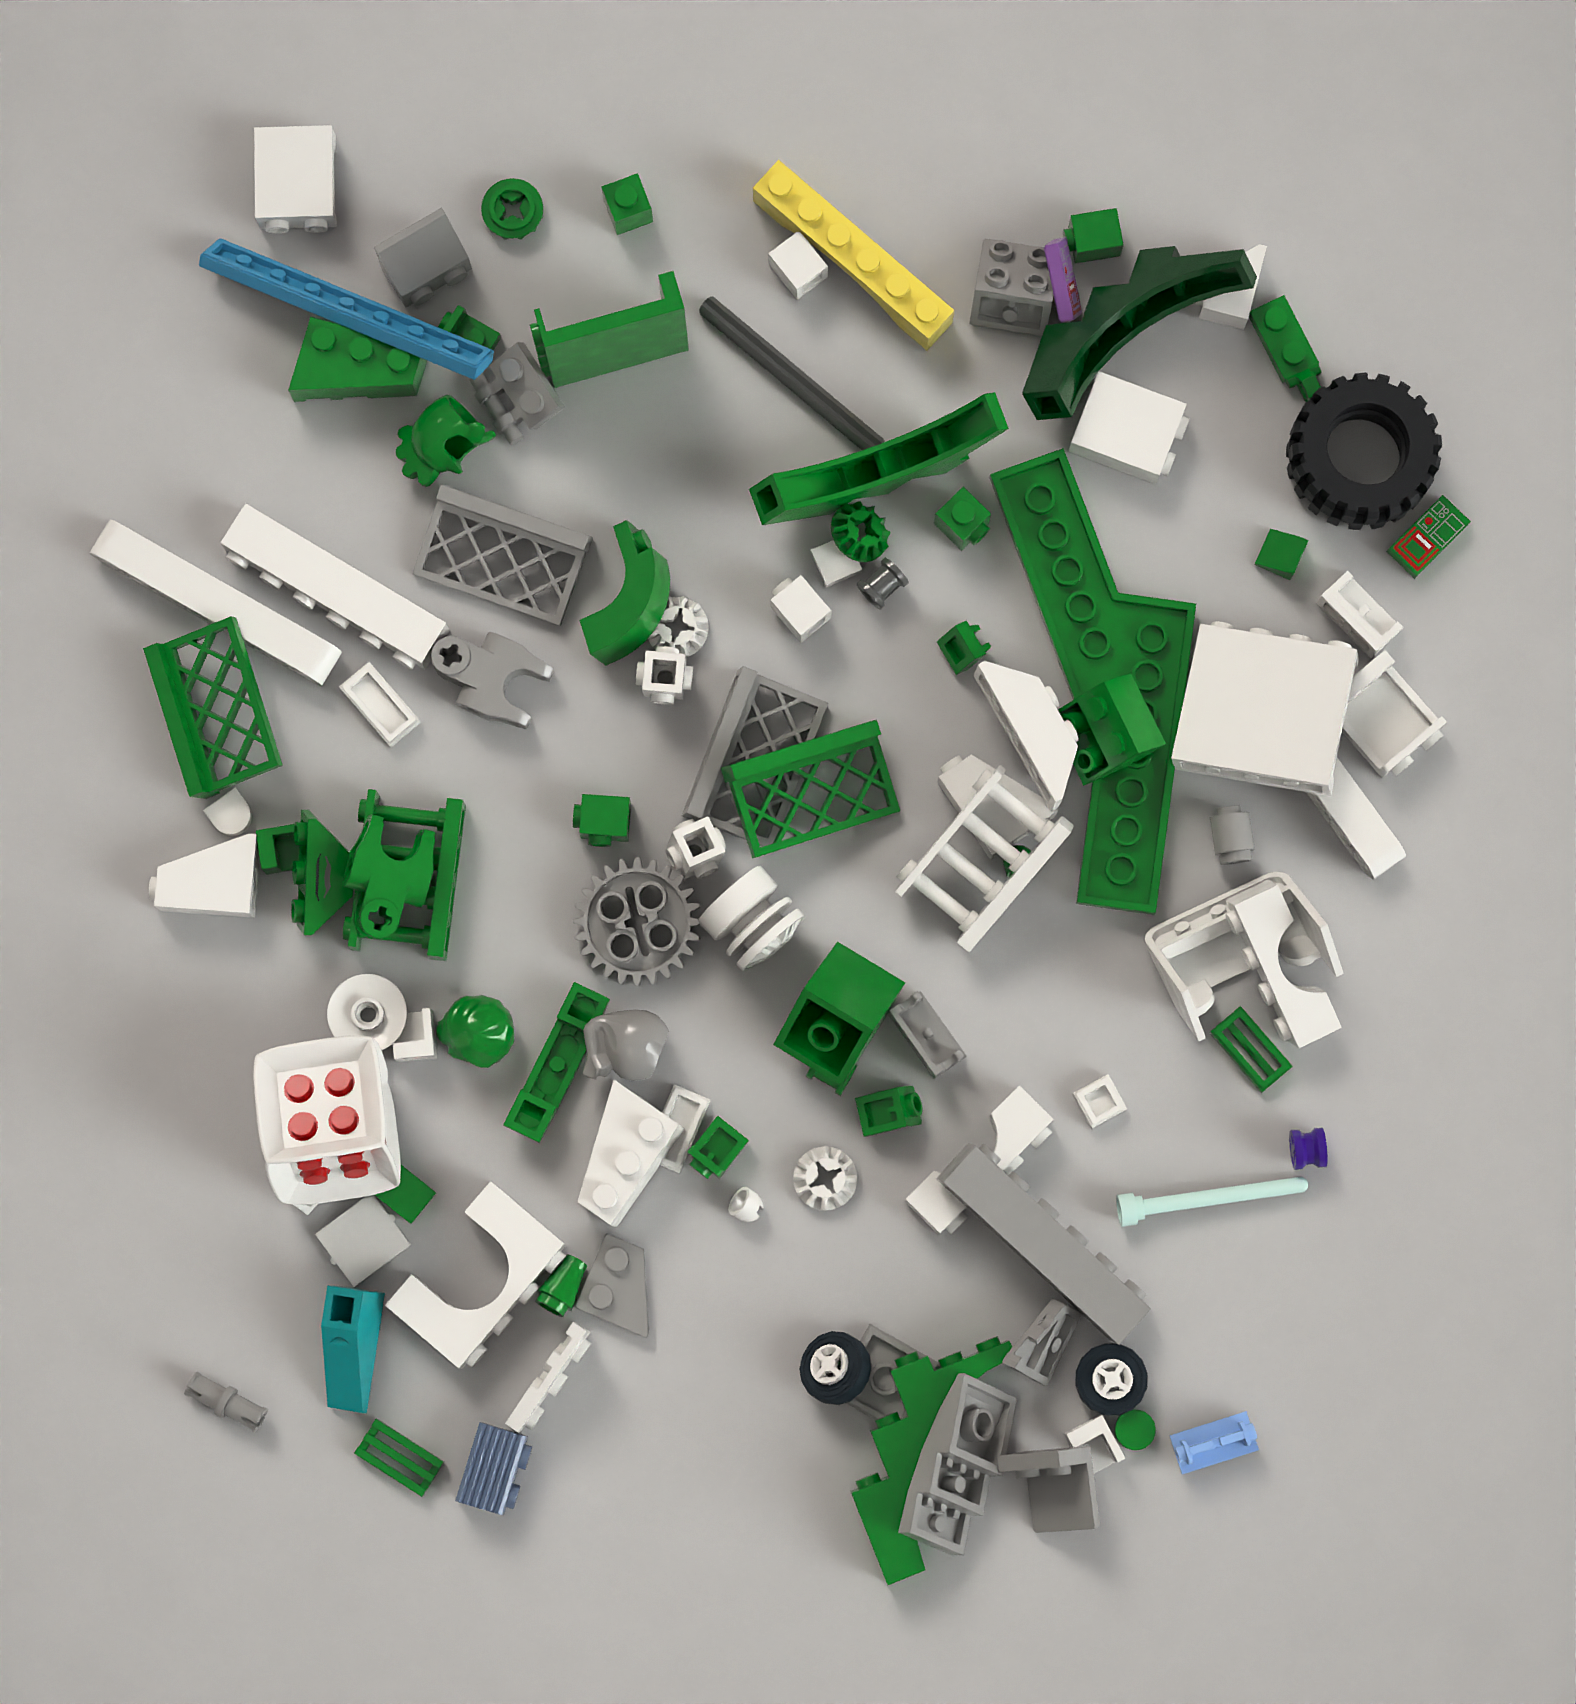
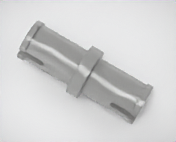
(226, 1401)

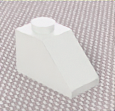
(1234, 307)

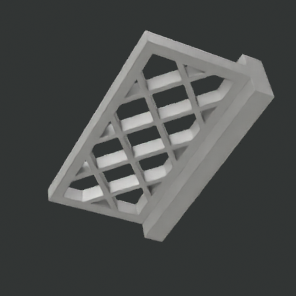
(515, 523)
(726, 738)

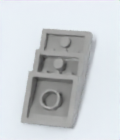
(957, 1464)

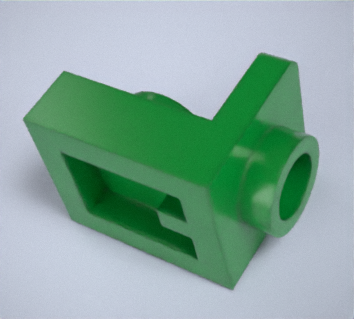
(469, 328)
(889, 1110)

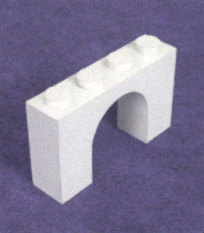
(461, 1332)

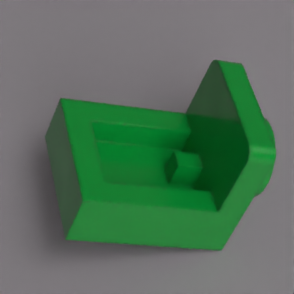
(716, 1149)

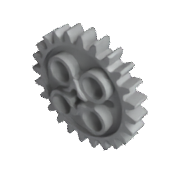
(603, 931)

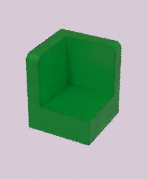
(277, 849)

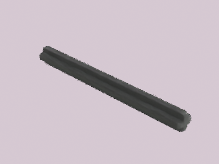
(789, 374)

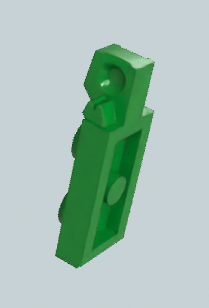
(1287, 346)

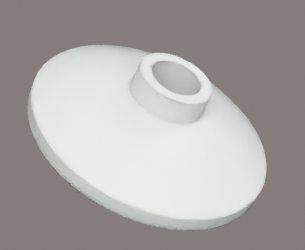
(365, 992)

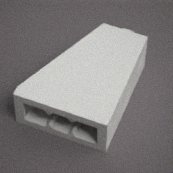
(957, 785)
(211, 880)

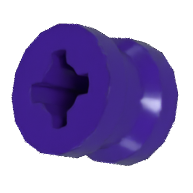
(1308, 1148)

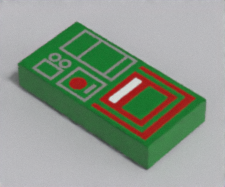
(1428, 536)

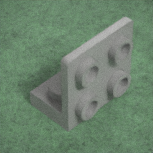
(1012, 288)
(1058, 1487)

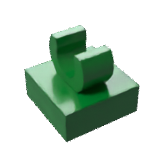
(962, 647)

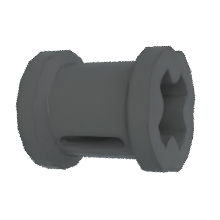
(882, 583)

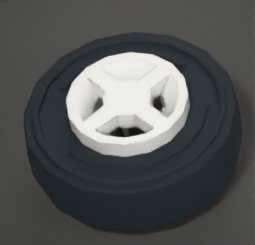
(820, 1370)
(1129, 1376)

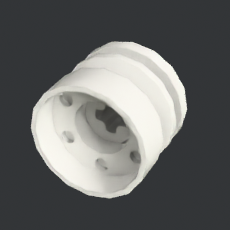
(751, 918)

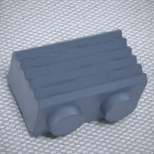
(493, 1469)

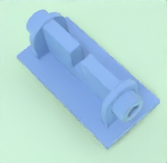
(1214, 1442)

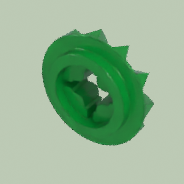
(512, 192)
(845, 532)

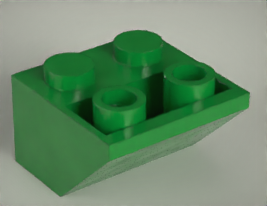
(1111, 728)

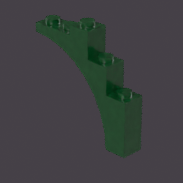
(1115, 314)

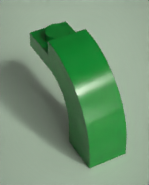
(639, 605)

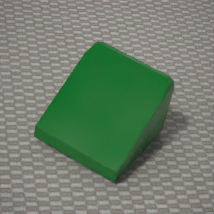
(1281, 553)

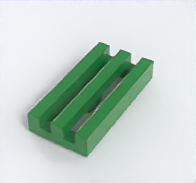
(1240, 1061)
(370, 1438)

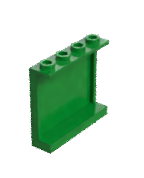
(613, 339)

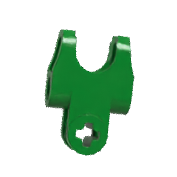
(384, 881)

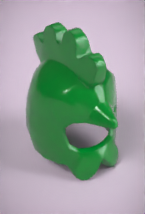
(439, 440)

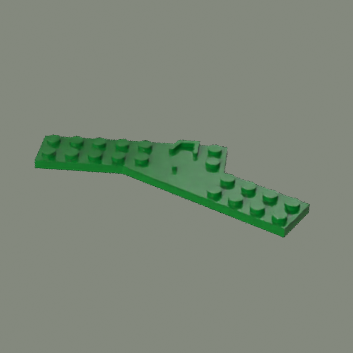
(1096, 640)

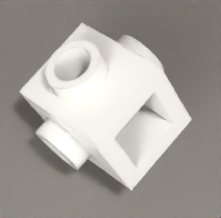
(659, 661)
(698, 836)

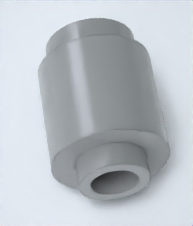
(1232, 835)

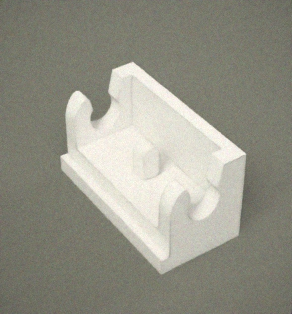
(1358, 615)

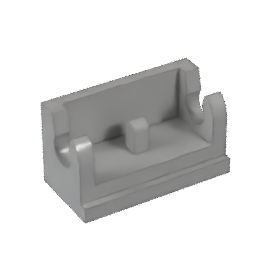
(926, 1034)

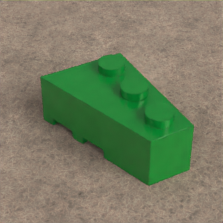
(349, 364)

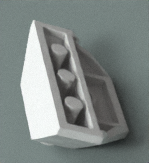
(1033, 725)

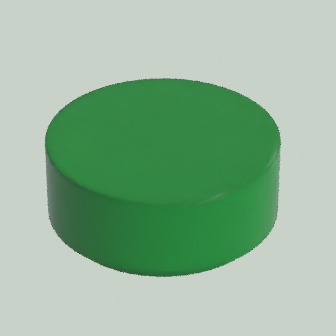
(1135, 1430)

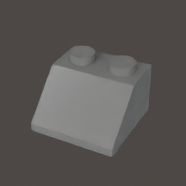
(423, 258)

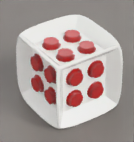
(326, 1120)

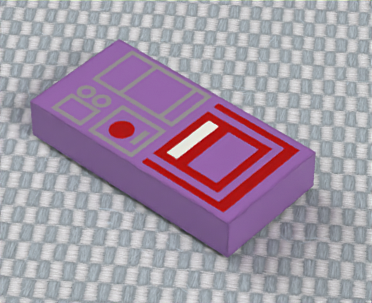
(1063, 279)

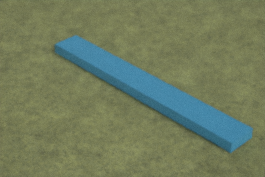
(346, 308)

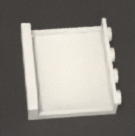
(1264, 708)

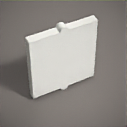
(363, 1239)

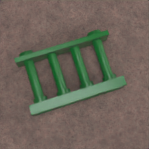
(445, 861)

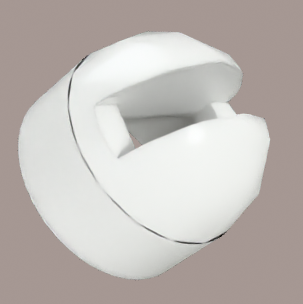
(745, 1205)

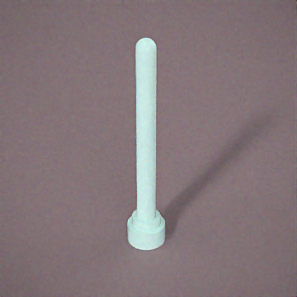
(1134, 1208)

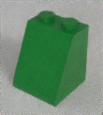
(838, 1013)

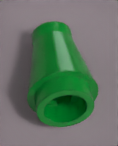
(561, 1287)

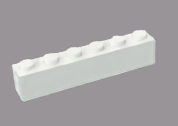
(333, 586)

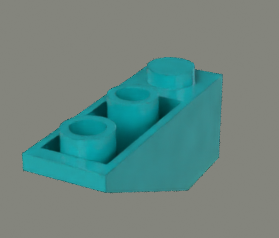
(350, 1345)

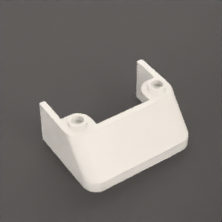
(1203, 951)

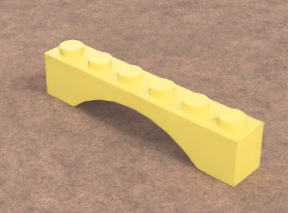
(889, 283)

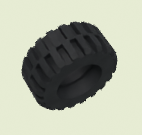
(1399, 416)

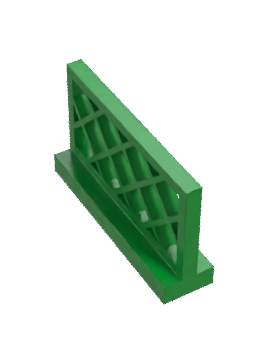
(186, 726)
(802, 755)

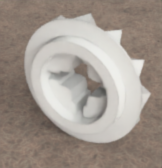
(693, 616)
(821, 1197)

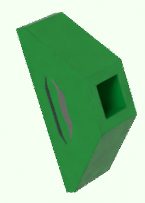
(317, 874)

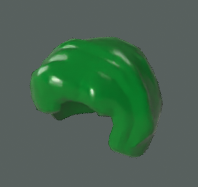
(477, 1030)

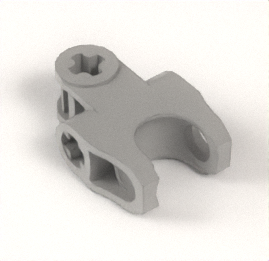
(486, 673)

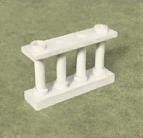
(1021, 863)

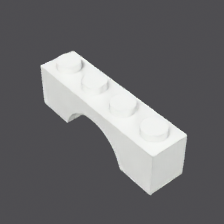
(1261, 919)
(1016, 1125)

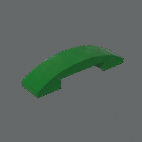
(556, 1064)

